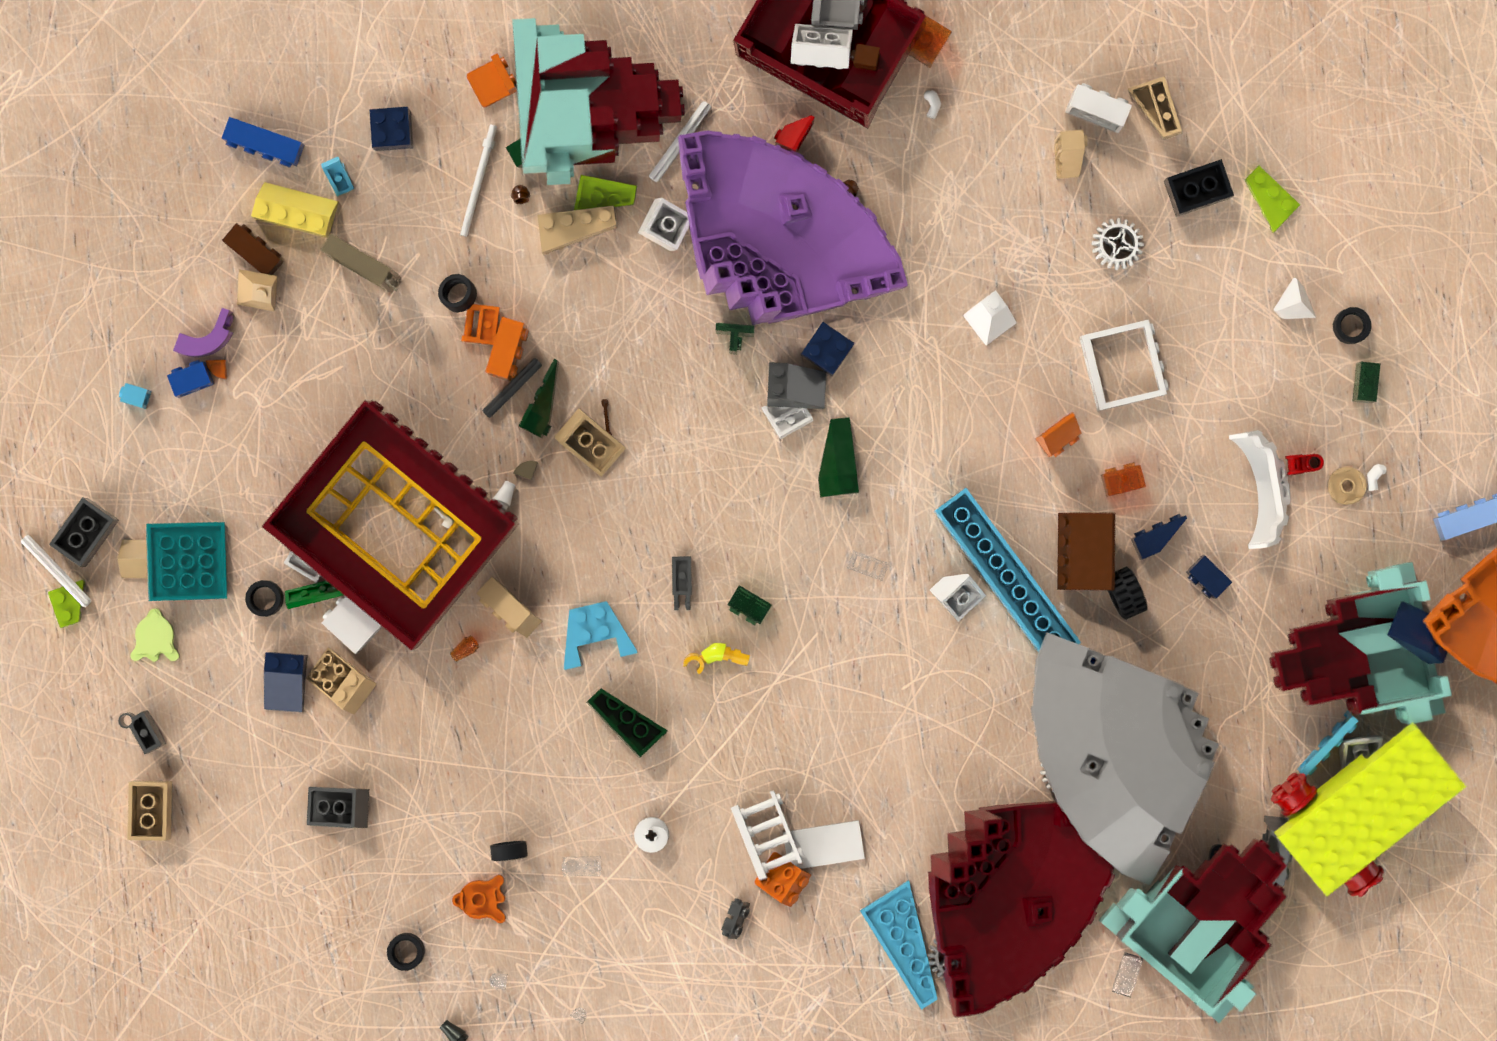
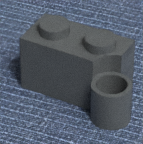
(144, 730)

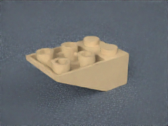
(341, 681)

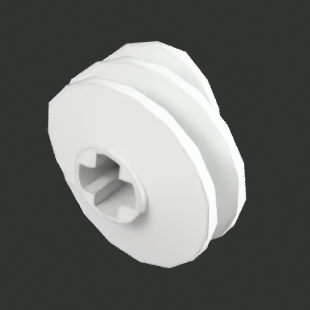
(659, 840)

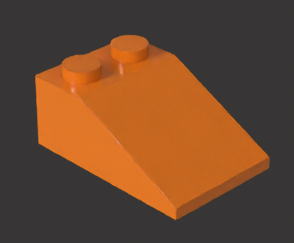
(1059, 435)

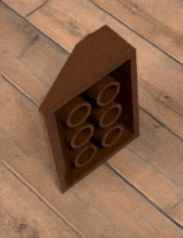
(1086, 551)

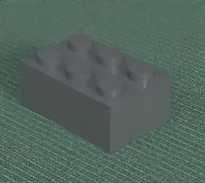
(84, 532)

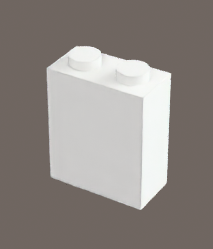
(350, 624)

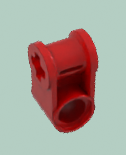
(1300, 463)

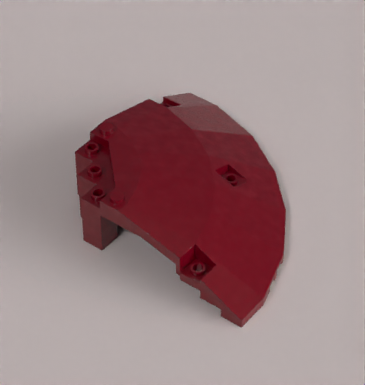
(990, 896)

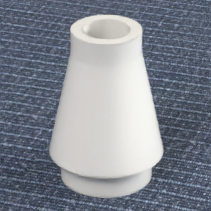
(505, 494)

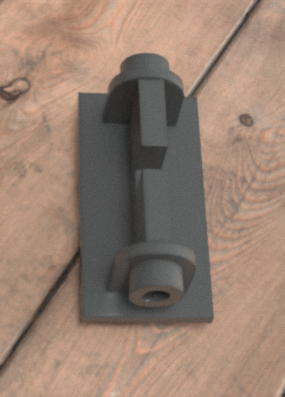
(733, 927)

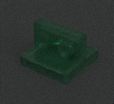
(735, 331)

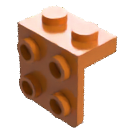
(492, 81)
(784, 881)

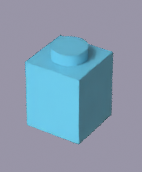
(134, 395)

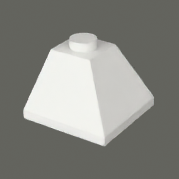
(990, 318)
(958, 594)

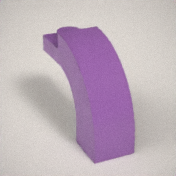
(208, 344)

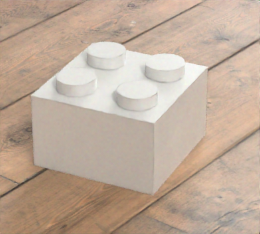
(665, 224)

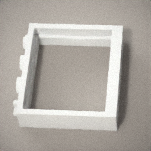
(1093, 374)

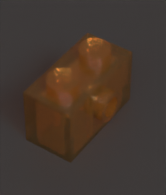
(1123, 480)

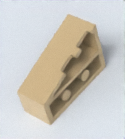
(1158, 106)
(1069, 153)
(508, 607)

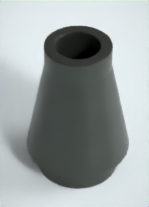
(453, 1032)

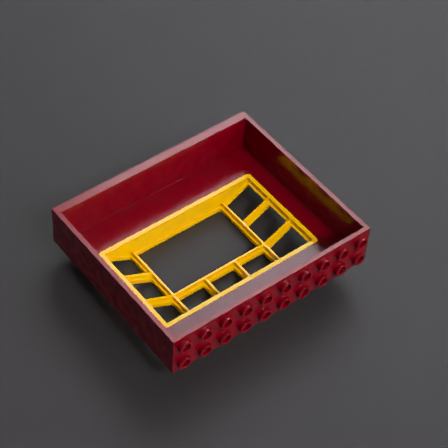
(354, 569)

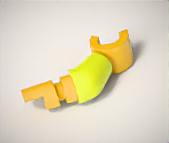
(717, 652)

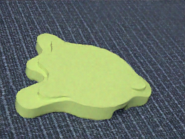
(153, 637)

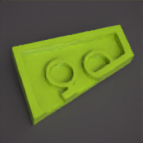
(602, 193)
(1271, 198)

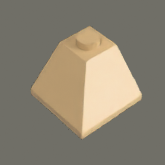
(257, 290)

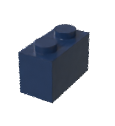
(1208, 577)

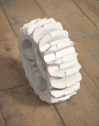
(1125, 246)

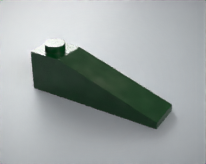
(538, 415)
(838, 463)

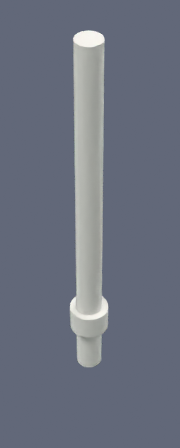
(488, 144)

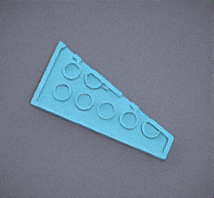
(899, 933)

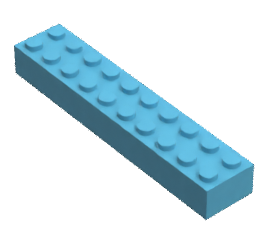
(1002, 569)

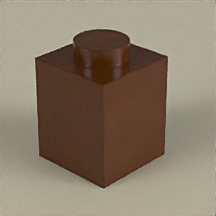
(865, 57)

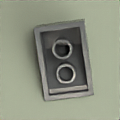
(795, 386)
(338, 807)

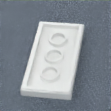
(828, 844)

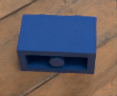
(190, 379)

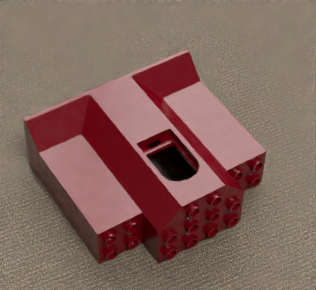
(853, 92)

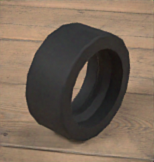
(448, 283)
(1352, 311)
(278, 602)
(508, 850)
(391, 951)

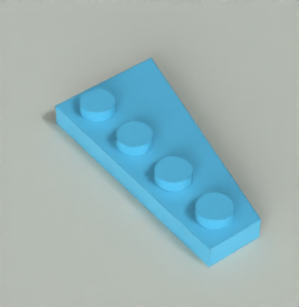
(1340, 729)

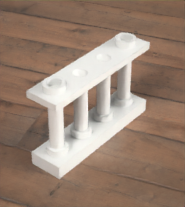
(755, 850)

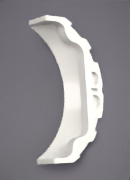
(1271, 487)

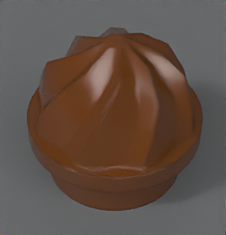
(853, 187)
(520, 194)

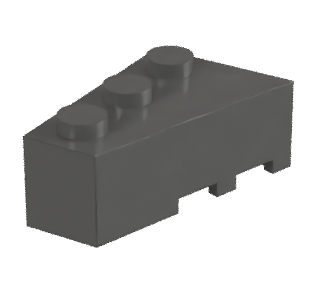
(1276, 845)

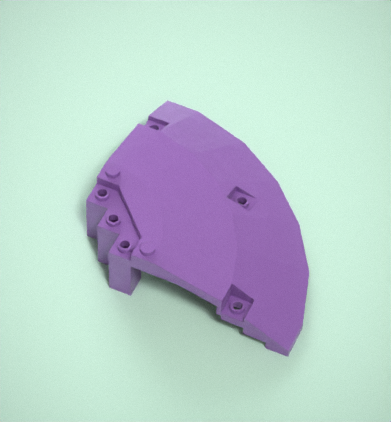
(763, 249)

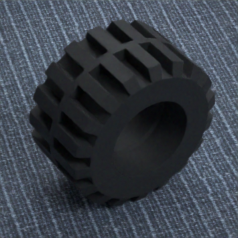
(1128, 594)

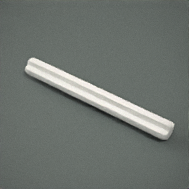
(673, 150)
(56, 571)

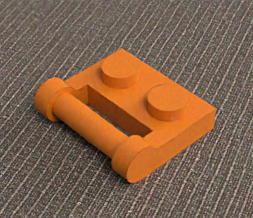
(487, 324)

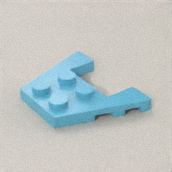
(591, 625)

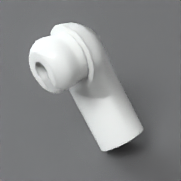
(934, 101)

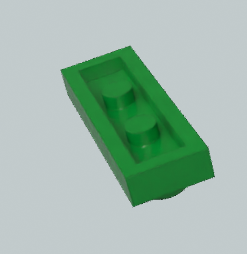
(310, 594)

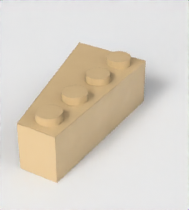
(574, 226)

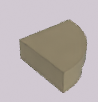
(526, 469)

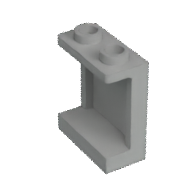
(837, 13)

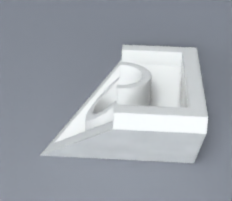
(1294, 303)

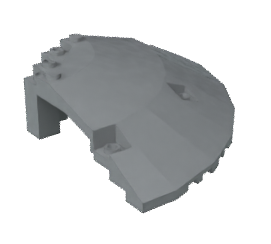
(1142, 747)

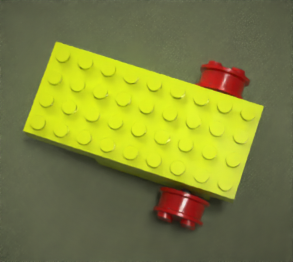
(1363, 810)

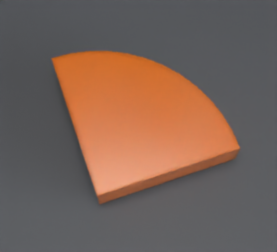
(217, 368)

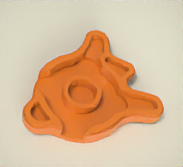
(481, 898)

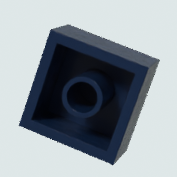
(391, 128)
(827, 349)

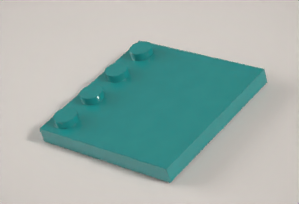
(186, 561)

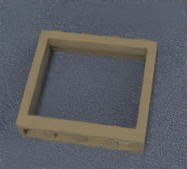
(361, 263)

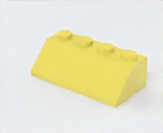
(294, 209)

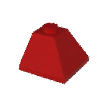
(794, 134)

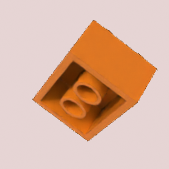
(507, 349)

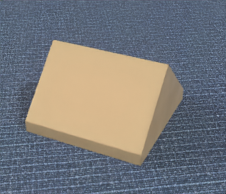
(133, 559)

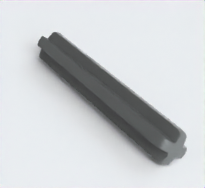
(512, 388)

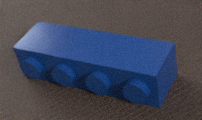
(262, 141)

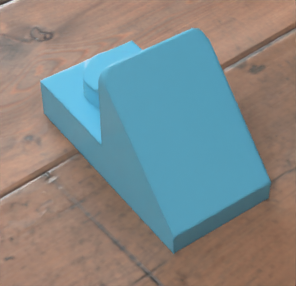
(337, 176)

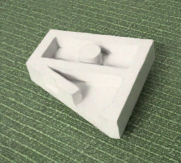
(787, 420)

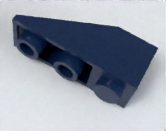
(1154, 541)

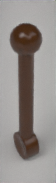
(605, 403)

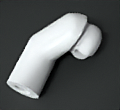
(1373, 475)

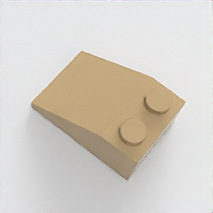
(589, 442)

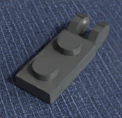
(681, 580)

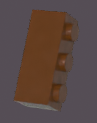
(253, 249)

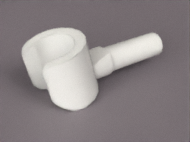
(447, 520)

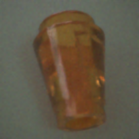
(465, 648)

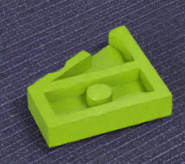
(66, 606)

